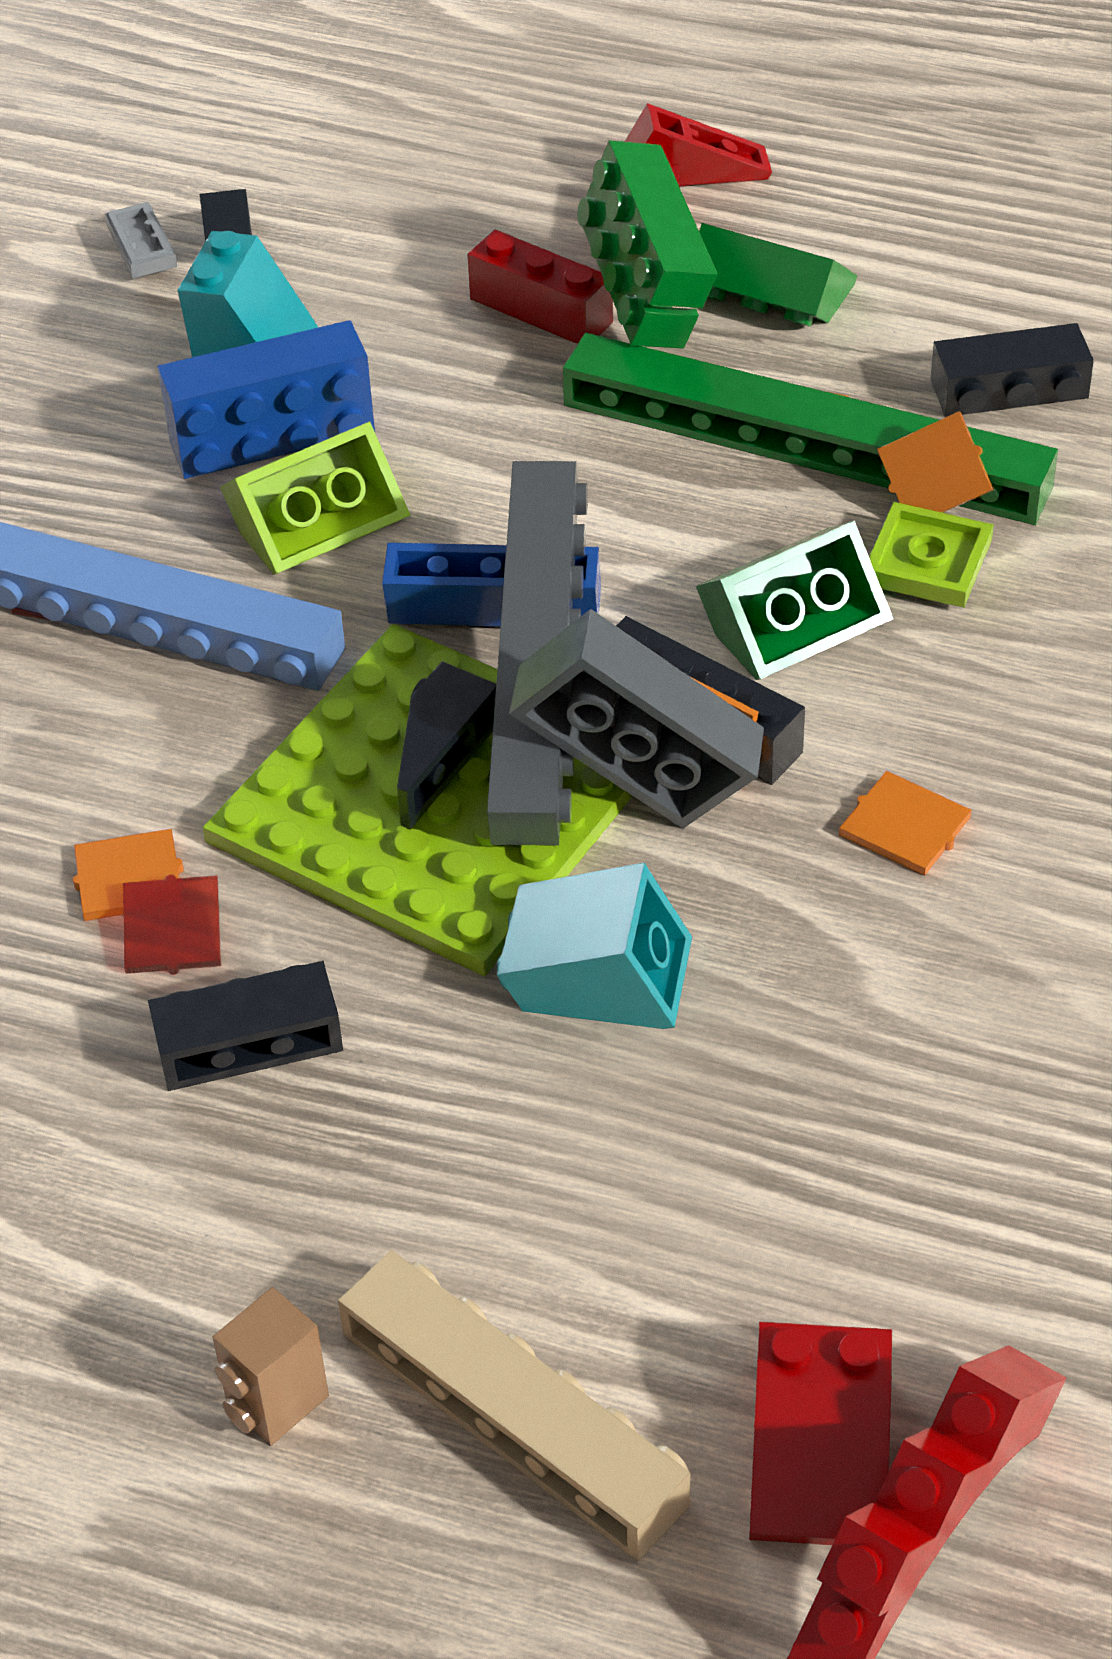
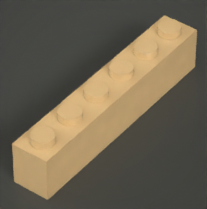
(517, 1403)

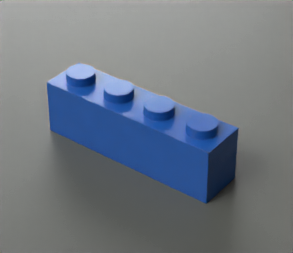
(461, 583)

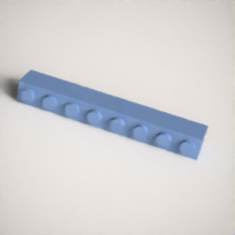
(169, 608)

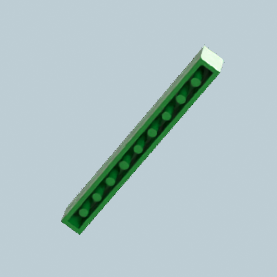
(785, 420)

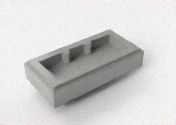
(140, 240)

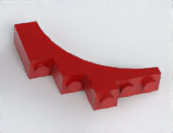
(936, 1477)

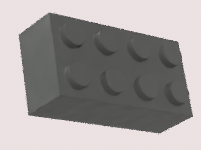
(637, 720)

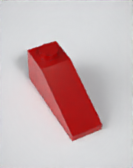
(701, 150)

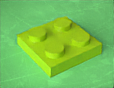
(930, 553)

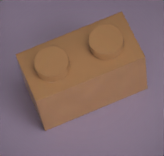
(270, 1367)

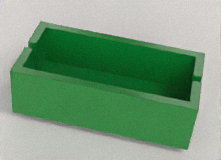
(646, 244)

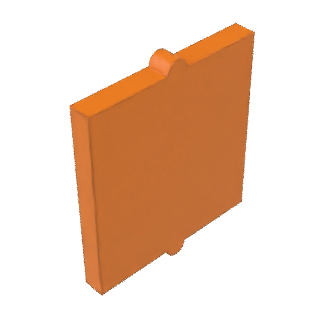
(936, 466)
(905, 822)
(119, 860)

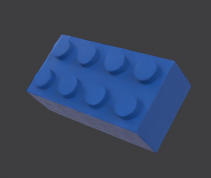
(265, 398)

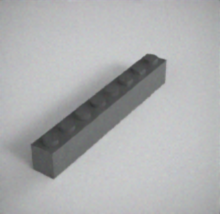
(537, 604)

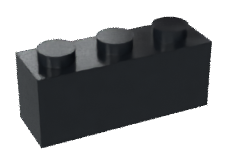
(1011, 369)
(246, 1025)

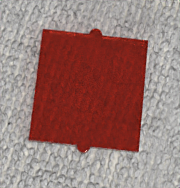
(171, 924)

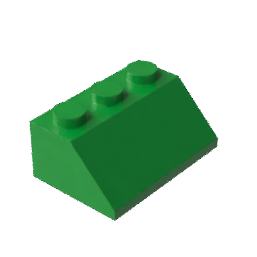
(775, 276)
(796, 600)

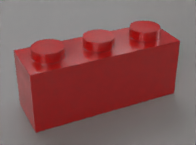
(539, 287)

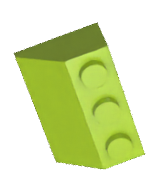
(316, 499)

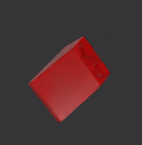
(818, 1428)

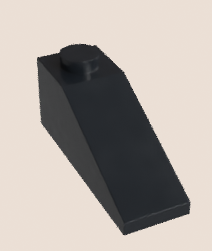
(445, 727)

